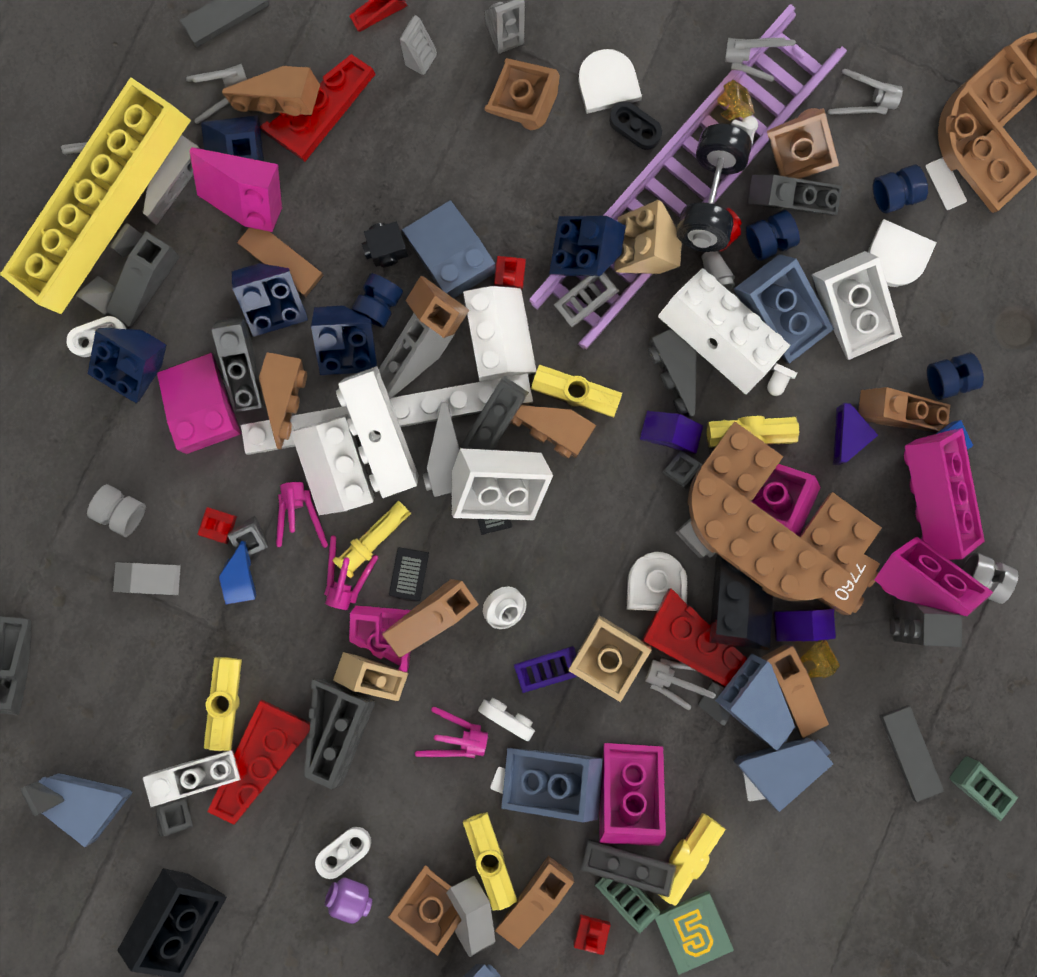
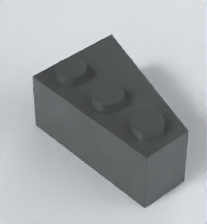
(925, 625)
(335, 731)

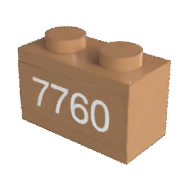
(849, 596)

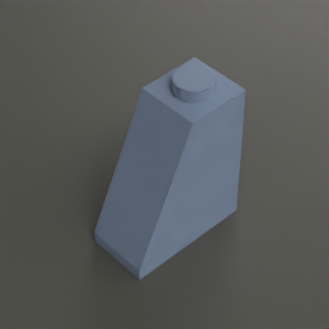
(758, 702)
(786, 771)
(86, 806)

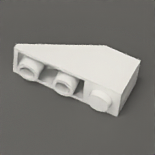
(191, 778)

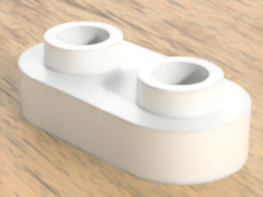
(87, 331)
(517, 725)
(344, 852)

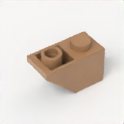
(436, 308)

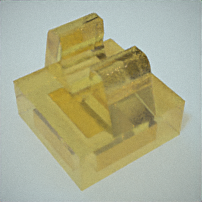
(738, 100)
(823, 658)

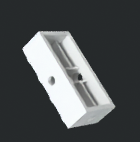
(745, 342)
(385, 452)

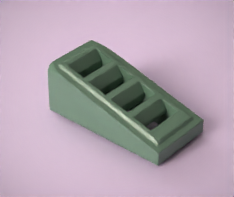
(969, 774)
(645, 918)

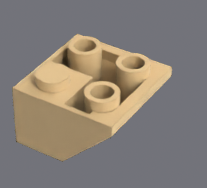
(649, 241)

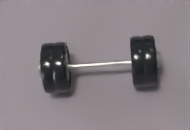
(721, 151)

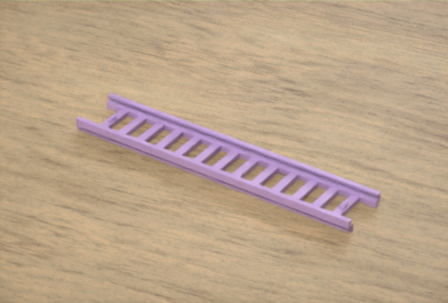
(683, 138)

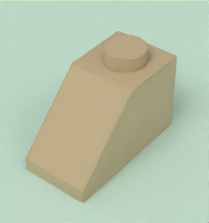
(370, 677)

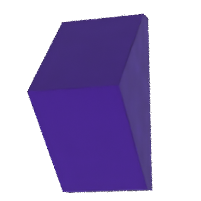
(671, 431)
(851, 433)
(805, 625)

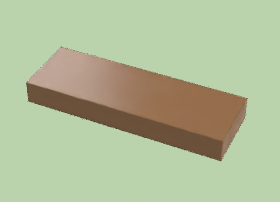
(274, 252)

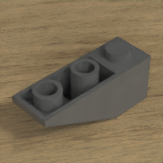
(794, 194)
(141, 277)
(238, 362)
(678, 366)

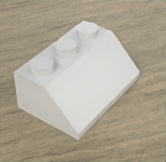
(499, 332)
(333, 466)
(498, 484)

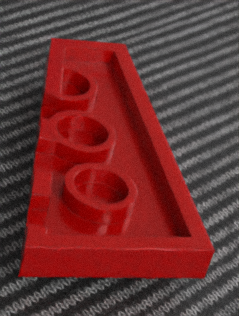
(336, 94)
(685, 637)
(261, 753)

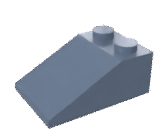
(450, 250)
(786, 304)
(552, 784)

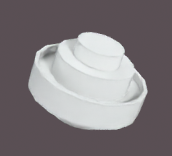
(504, 607)

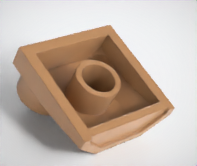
(524, 93)
(803, 145)
(426, 911)

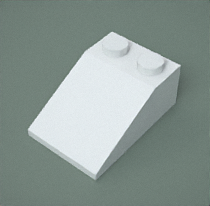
(858, 303)

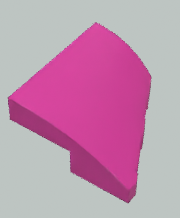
(367, 629)

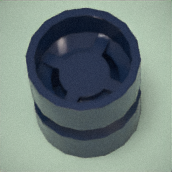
(904, 187)
(777, 233)
(378, 298)
(959, 374)

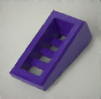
(523, 676)

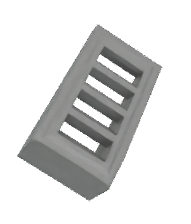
(417, 46)
(592, 305)

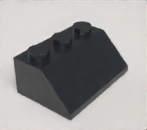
(739, 609)
(170, 925)

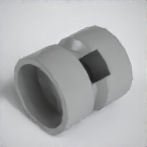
(112, 508)
(997, 577)

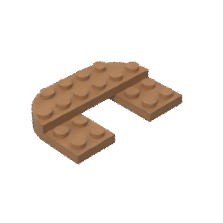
(974, 118)
(756, 542)

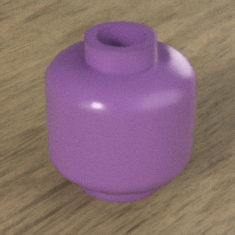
(348, 900)

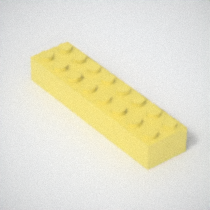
(95, 196)

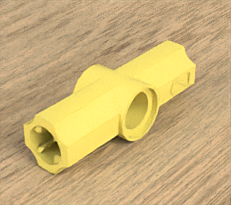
(595, 397)
(767, 430)
(221, 723)
(692, 855)
(496, 878)

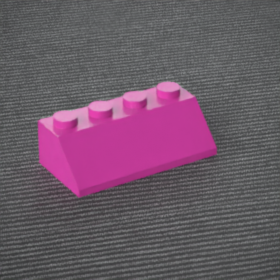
(944, 493)

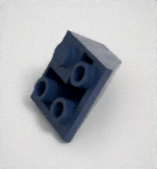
(234, 137)
(586, 245)
(268, 298)
(342, 340)
(126, 360)

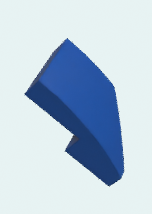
(236, 577)

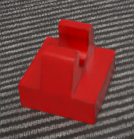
(510, 272)
(216, 525)
(592, 934)

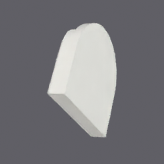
(606, 80)
(900, 253)
(652, 578)

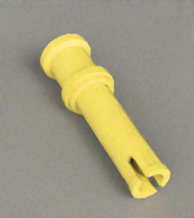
(362, 549)

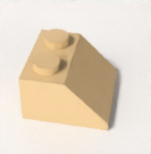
(610, 658)

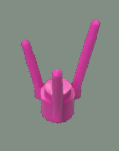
(292, 498)
(338, 593)
(472, 742)

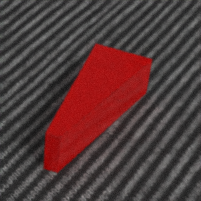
(375, 11)

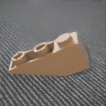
(279, 91)
(280, 384)
(903, 410)
(559, 426)
(430, 617)
(797, 690)
(535, 902)

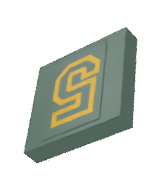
(693, 932)

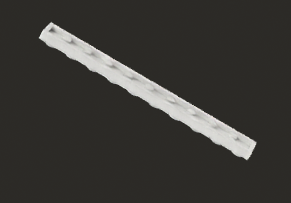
(409, 410)

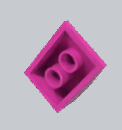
(238, 187)
(197, 404)
(788, 496)
(930, 579)
(632, 795)

